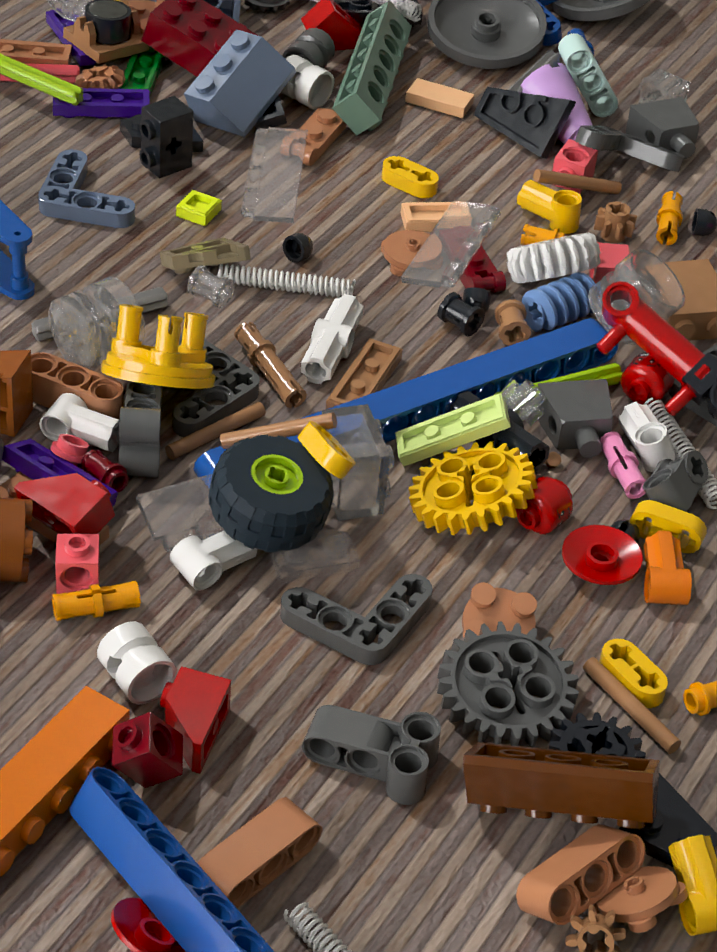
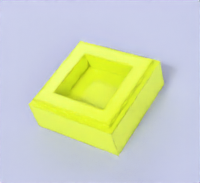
(198, 208)

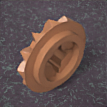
(101, 77)

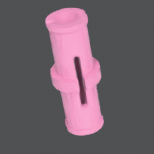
(629, 478)

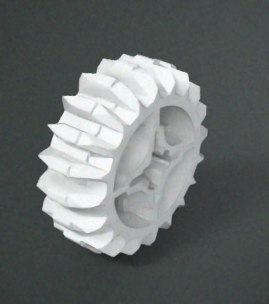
(553, 258)

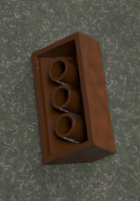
(562, 783)

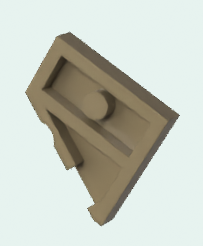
(205, 253)

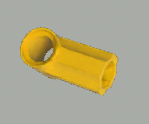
(558, 207)
(697, 869)

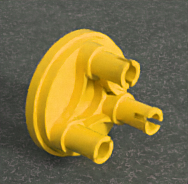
(167, 361)

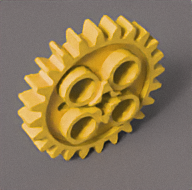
(499, 485)

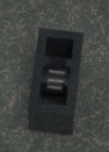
(166, 136)

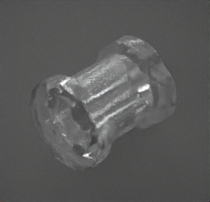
(210, 286)

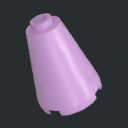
(558, 83)

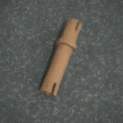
(263, 355)

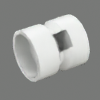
(310, 84)
(136, 662)

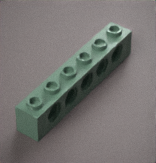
(372, 69)

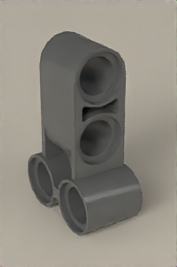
(140, 430)
(377, 748)

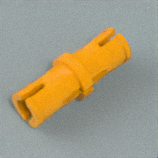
(669, 218)
(96, 600)

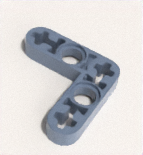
(67, 199)

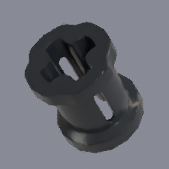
(461, 314)

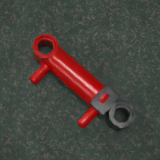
(662, 343)

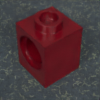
(147, 750)

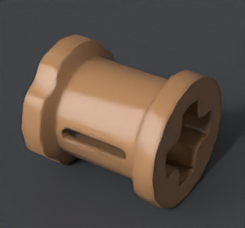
(511, 318)

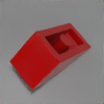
(335, 22)
(68, 503)
(197, 709)

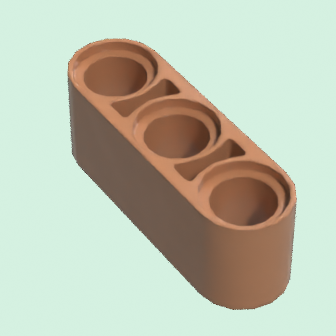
(57, 376)
(261, 850)
(580, 874)

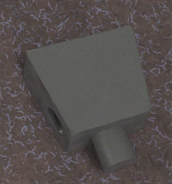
(666, 124)
(577, 414)

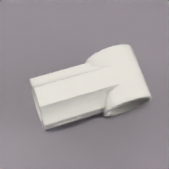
(72, 417)
(646, 435)
(206, 559)

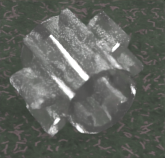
(524, 400)

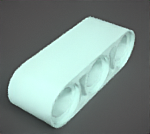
(588, 75)

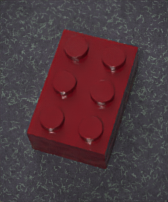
(189, 32)

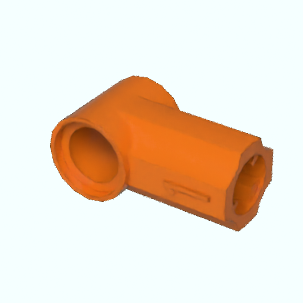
(665, 574)

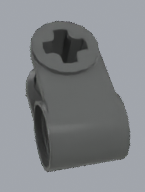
(677, 481)

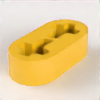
(410, 177)
(326, 450)
(669, 519)
(635, 671)

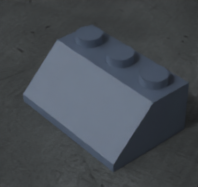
(239, 84)

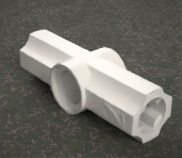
(332, 339)

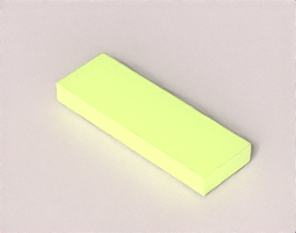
(452, 429)

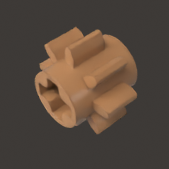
(615, 222)
(593, 923)

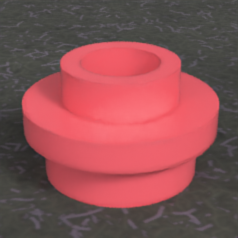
(70, 448)

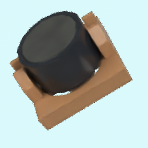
(103, 28)

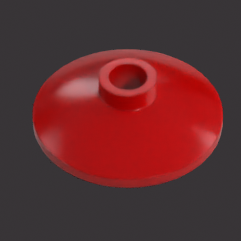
(602, 554)
(141, 928)

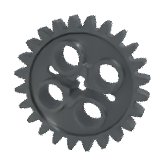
(540, 674)

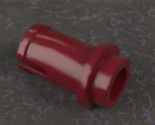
(104, 470)

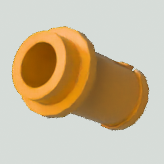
(536, 234)
(701, 698)

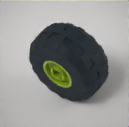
(270, 493)

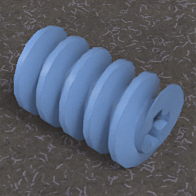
(558, 302)

